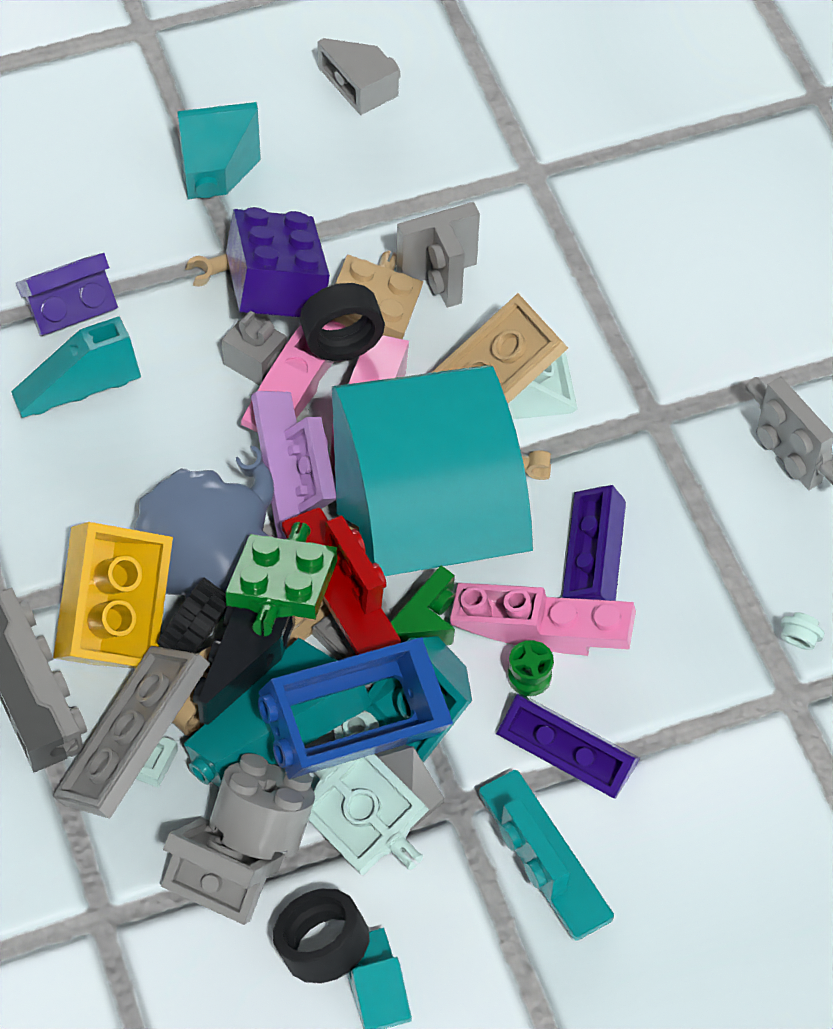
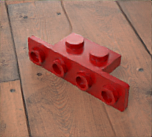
(355, 585)

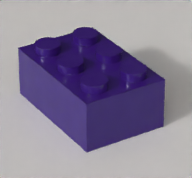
(275, 261)

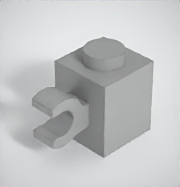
(252, 347)

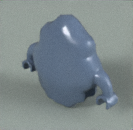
(206, 521)

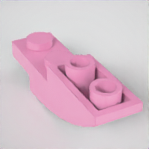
(294, 371)
(526, 614)

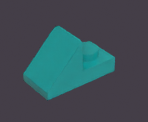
(379, 986)

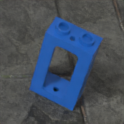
(403, 661)

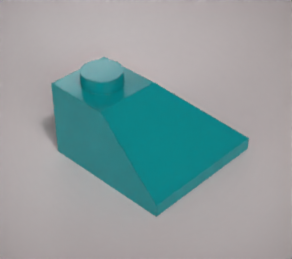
(218, 147)
(391, 705)

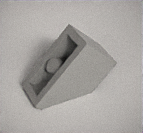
(359, 72)

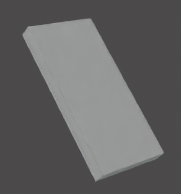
(130, 731)

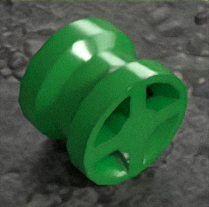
(535, 658)

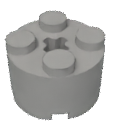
(262, 808)

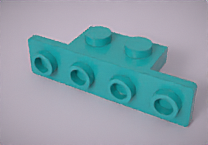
(545, 855)

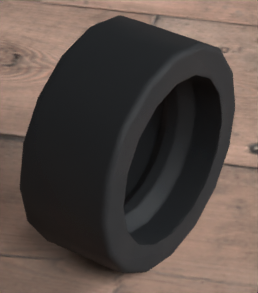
(335, 302)
(336, 957)

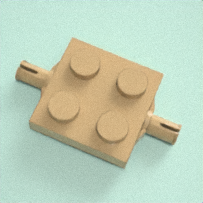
(393, 291)

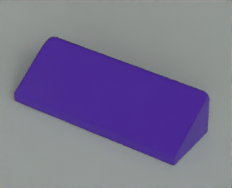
(594, 544)
(567, 745)

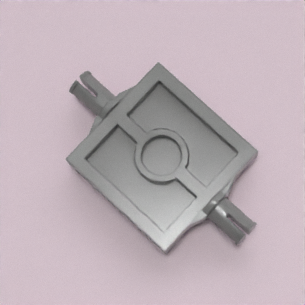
(793, 432)

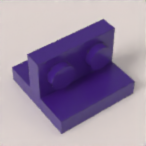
(68, 293)

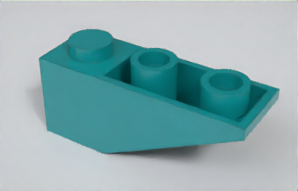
(84, 365)

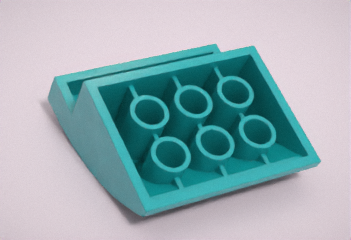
(431, 469)

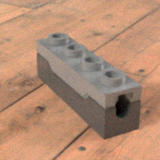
(32, 693)

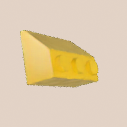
(112, 595)

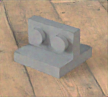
(440, 249)
(214, 873)

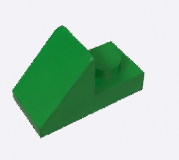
(419, 614)

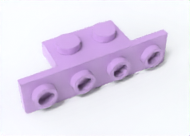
(294, 456)

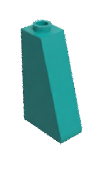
(243, 731)

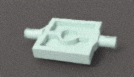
(366, 812)

